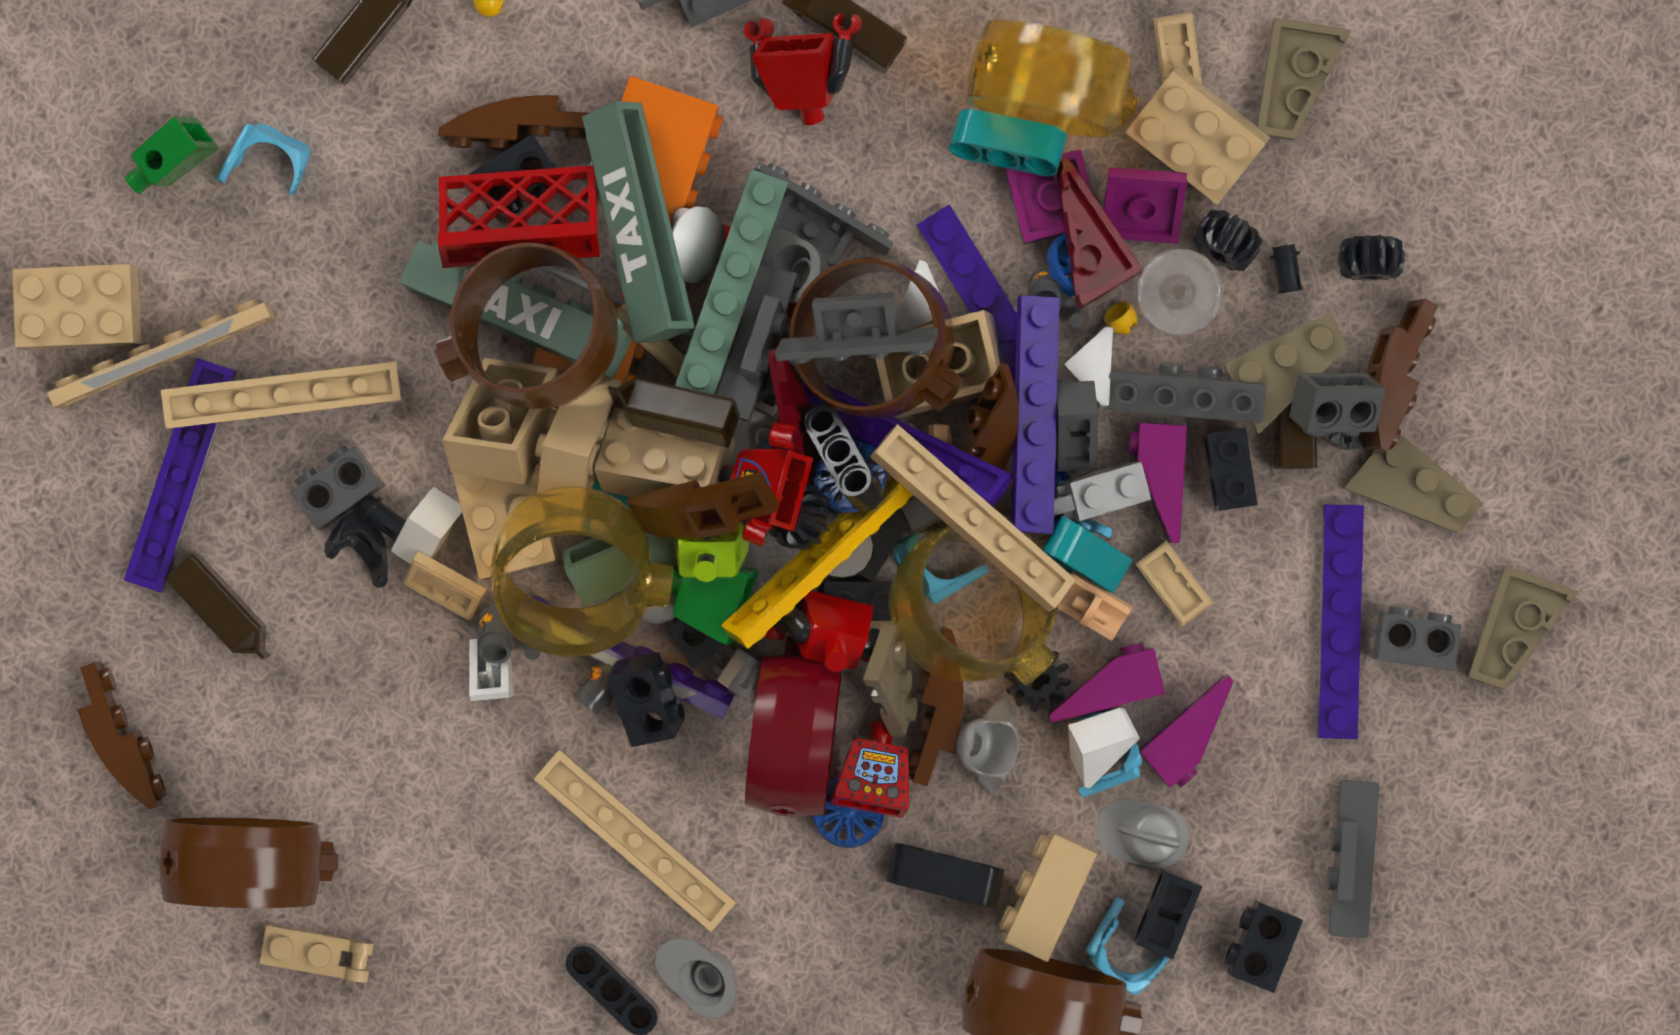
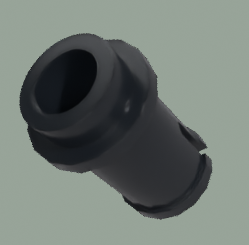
(1287, 268)
(381, 517)

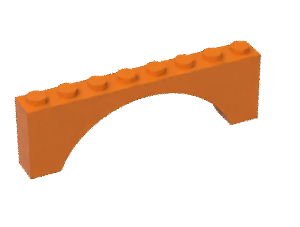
(679, 138)

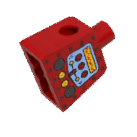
(874, 775)

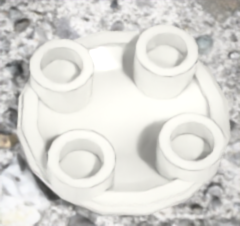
(697, 241)

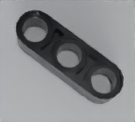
(832, 446)
(945, 875)
(617, 1007)

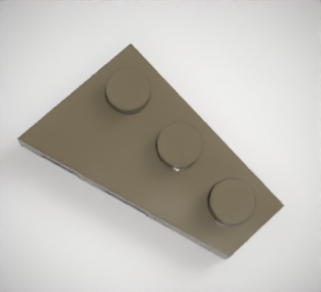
(1295, 72)
(1280, 360)
(1414, 485)
(1515, 624)
(891, 681)

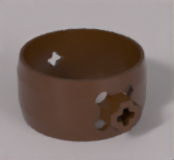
(459, 352)
(936, 383)
(243, 862)
(1029, 996)

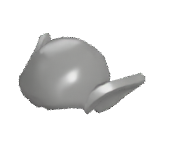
(990, 745)

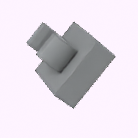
(740, 672)

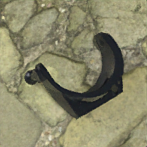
(365, 541)

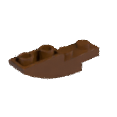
(501, 122)
(1390, 361)
(994, 420)
(704, 511)
(940, 727)
(122, 754)

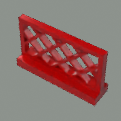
(479, 240)

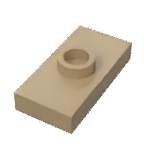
(1176, 45)
(1174, 584)
(444, 586)

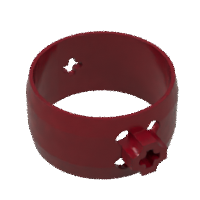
(792, 734)

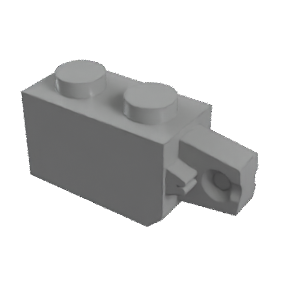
(1101, 491)

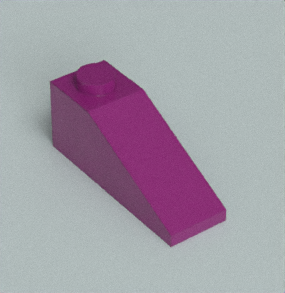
(1163, 460)
(1118, 682)
(1184, 739)

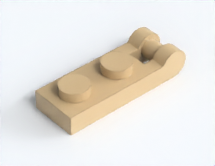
(315, 953)

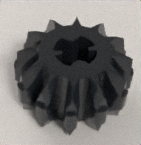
(1227, 240)
(1371, 258)
(810, 521)
(1045, 689)

